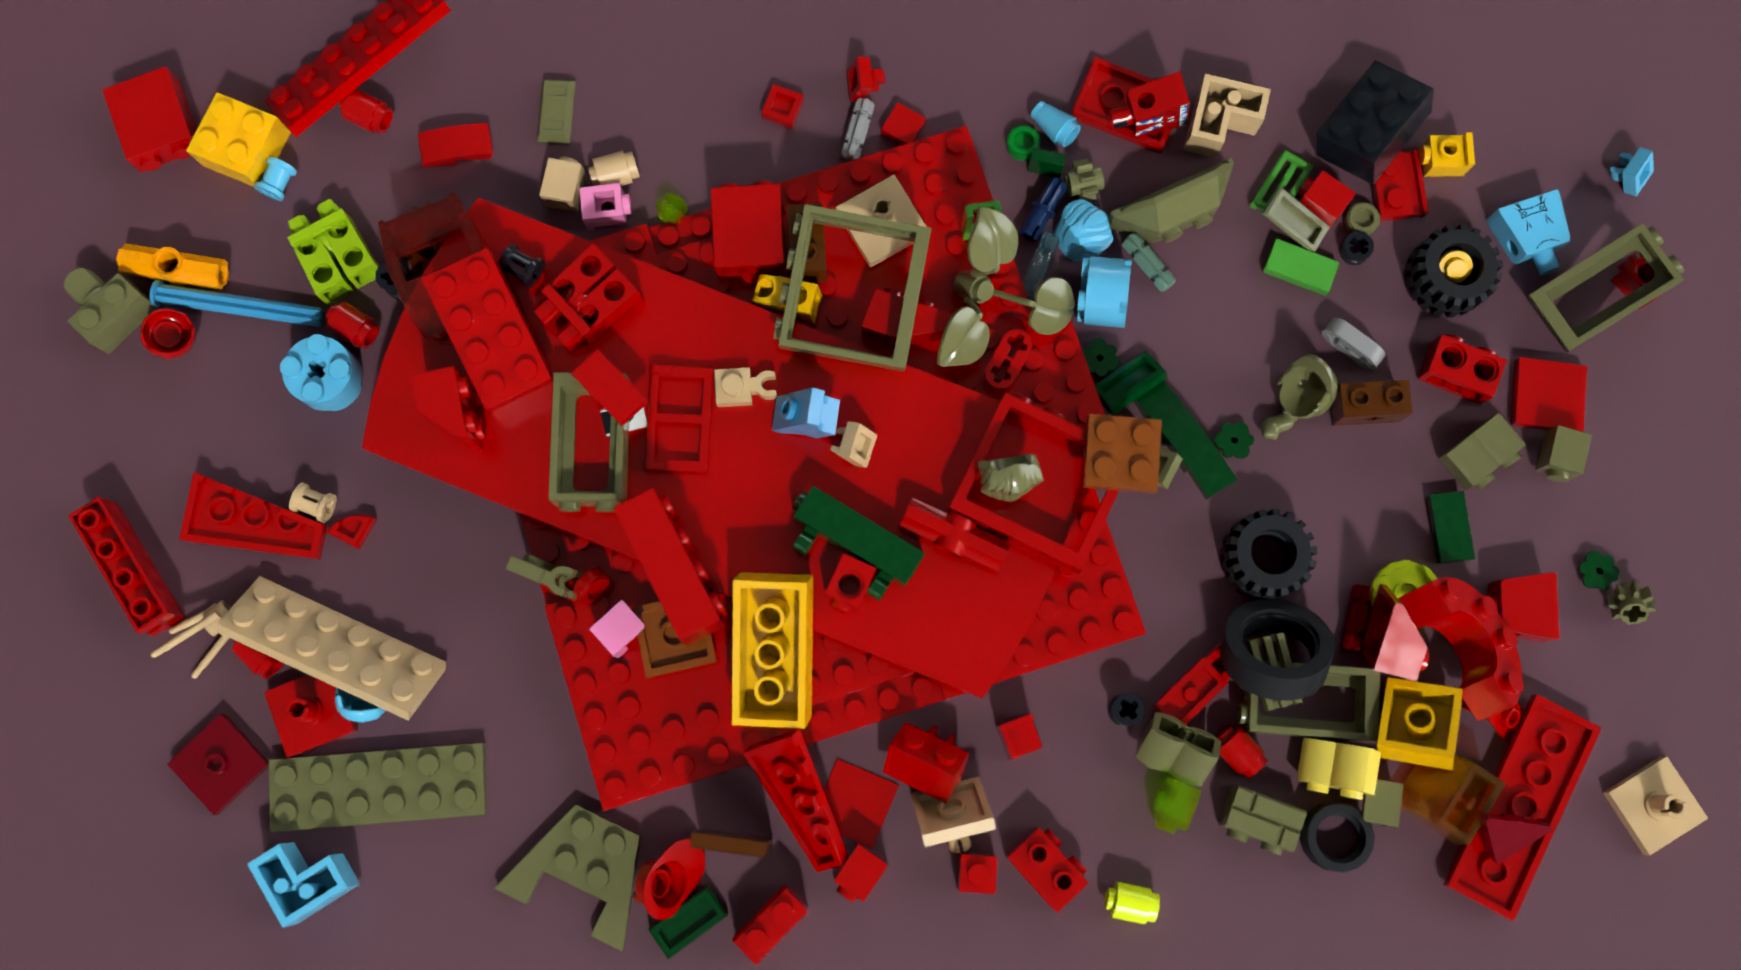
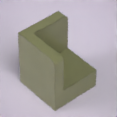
(1384, 806)

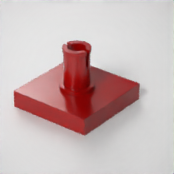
(306, 715)

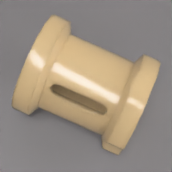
(312, 502)

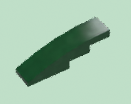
(1186, 437)

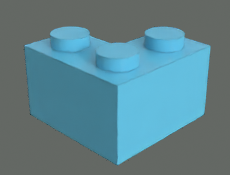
(296, 889)

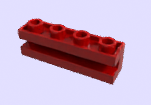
(126, 566)

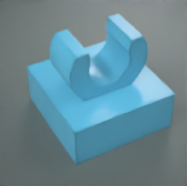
(1636, 172)

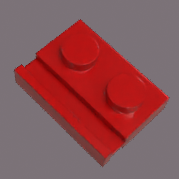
(1401, 189)

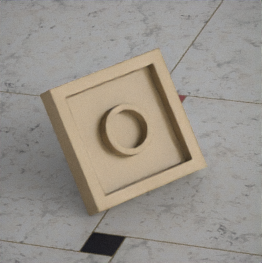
(882, 201)
(1655, 805)
(961, 817)

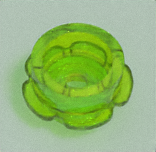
(671, 208)

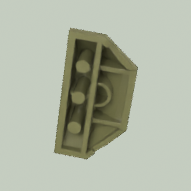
(1175, 207)

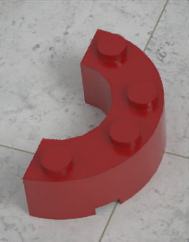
(1479, 637)

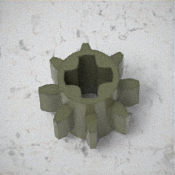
(1084, 180)
(1631, 603)

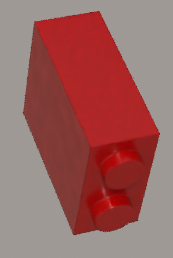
(151, 118)
(748, 229)

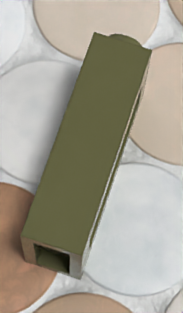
(1640, 239)
(562, 454)
(1363, 728)

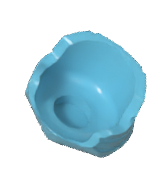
(1083, 230)

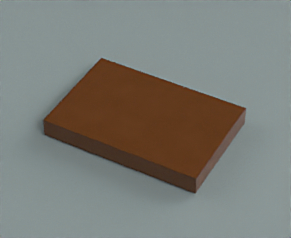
(731, 843)

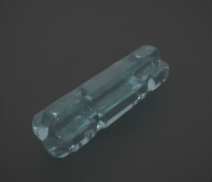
(1040, 263)

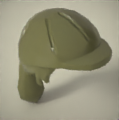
(1304, 392)

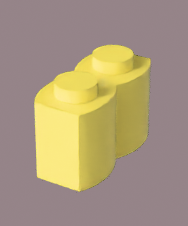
(1338, 767)

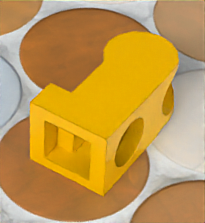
(768, 295)

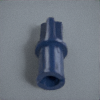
(1043, 209)

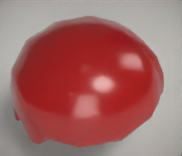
(167, 333)

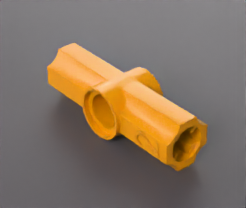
(155, 264)

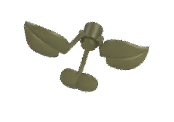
(991, 244)

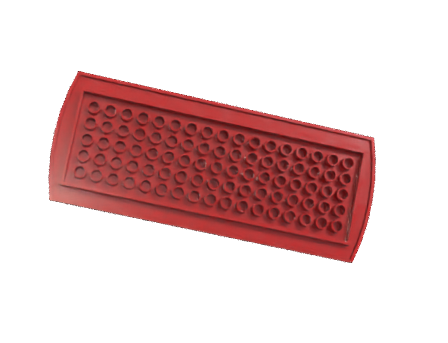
(951, 618)

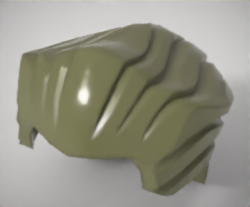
(1010, 477)

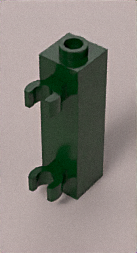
(857, 537)

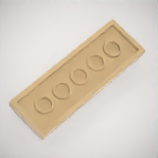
(332, 647)

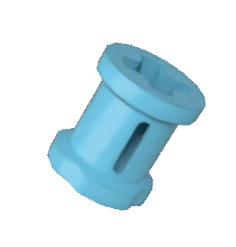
(275, 178)

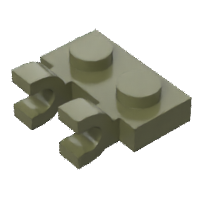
(545, 573)

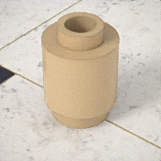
(613, 169)

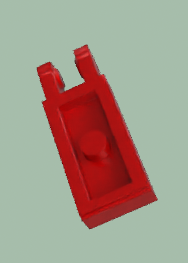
(1193, 689)

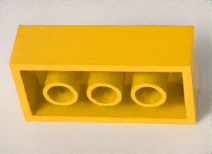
(772, 650)

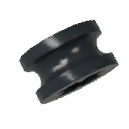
(1355, 238)

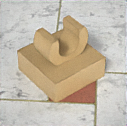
(856, 444)

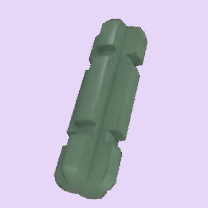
(1148, 262)

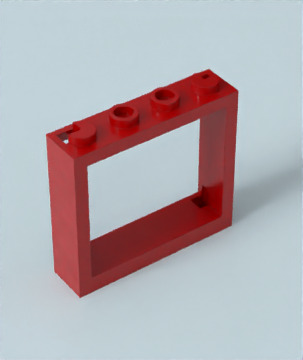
(1009, 530)

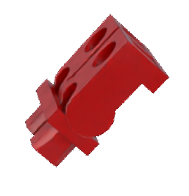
(588, 296)

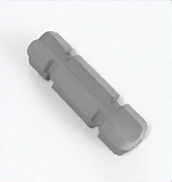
(857, 129)

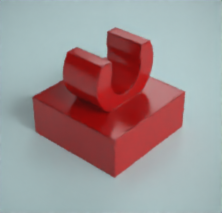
(863, 79)

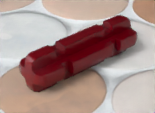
(1356, 618)

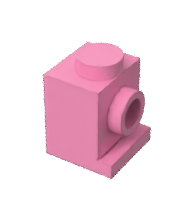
(597, 198)

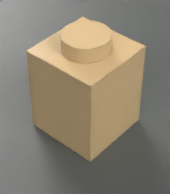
(562, 184)

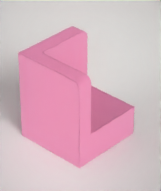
(618, 628)

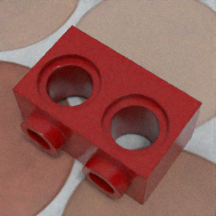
(1461, 377)

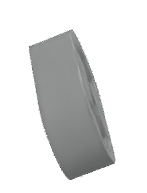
(1353, 343)

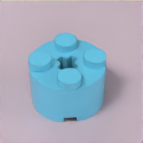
(1104, 291)
(306, 363)

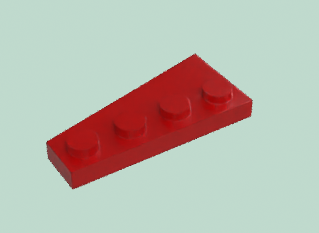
(238, 520)
(796, 791)

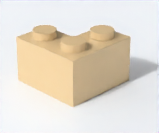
(1223, 106)

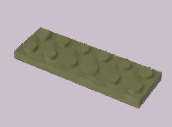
(378, 787)

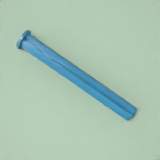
(235, 304)

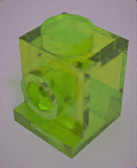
(1175, 805)

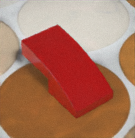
(454, 143)

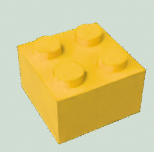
(237, 139)
(1420, 723)

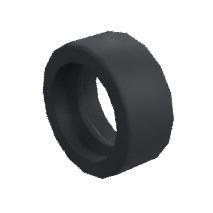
(1364, 830)

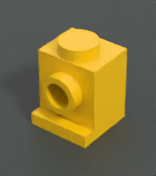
(1439, 163)

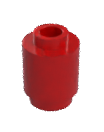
(366, 111)
(352, 325)
(256, 661)
(1241, 751)

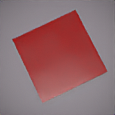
(858, 801)

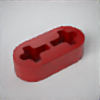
(1001, 356)

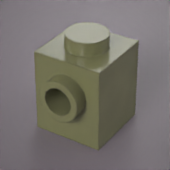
(1563, 453)

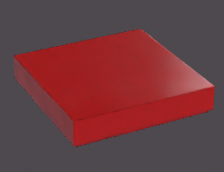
(1548, 394)

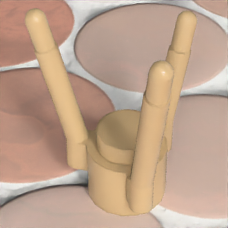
(206, 619)

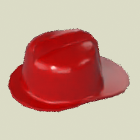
(670, 879)

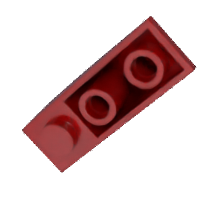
(884, 314)

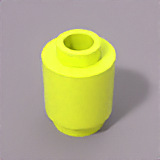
(1132, 903)

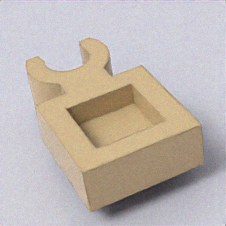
(737, 386)

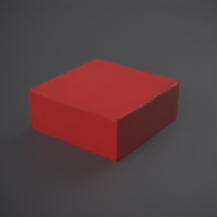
(782, 106)
(903, 125)

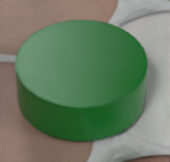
(1021, 142)

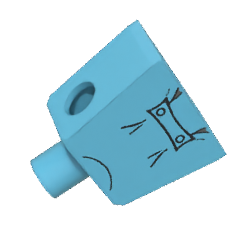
(1532, 230)

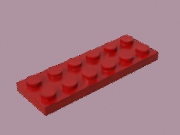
(352, 60)
(1539, 778)

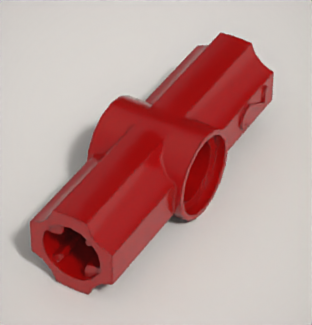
(955, 535)

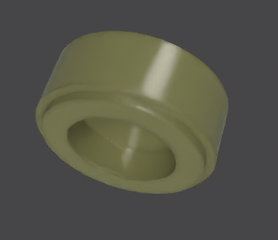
(1362, 218)

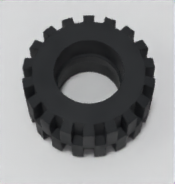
(1437, 291)
(1293, 543)

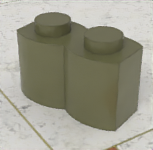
(1482, 452)
(1178, 749)

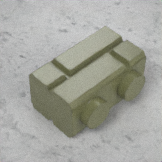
(1262, 819)

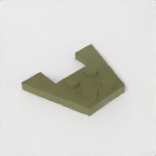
(590, 856)

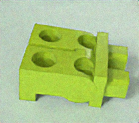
(324, 242)

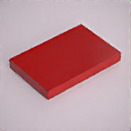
(1105, 90)

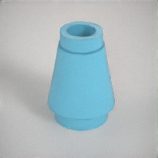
(1056, 124)

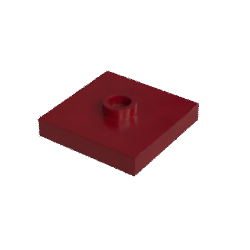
(219, 764)

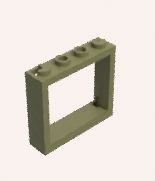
(797, 261)

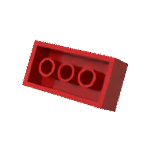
(488, 329)
(669, 566)

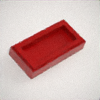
(609, 387)

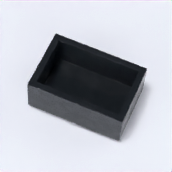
(1374, 122)

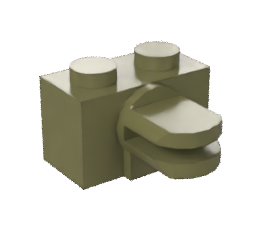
(107, 309)

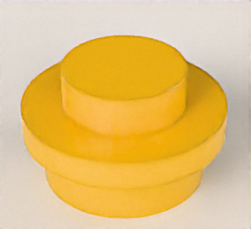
(1455, 265)

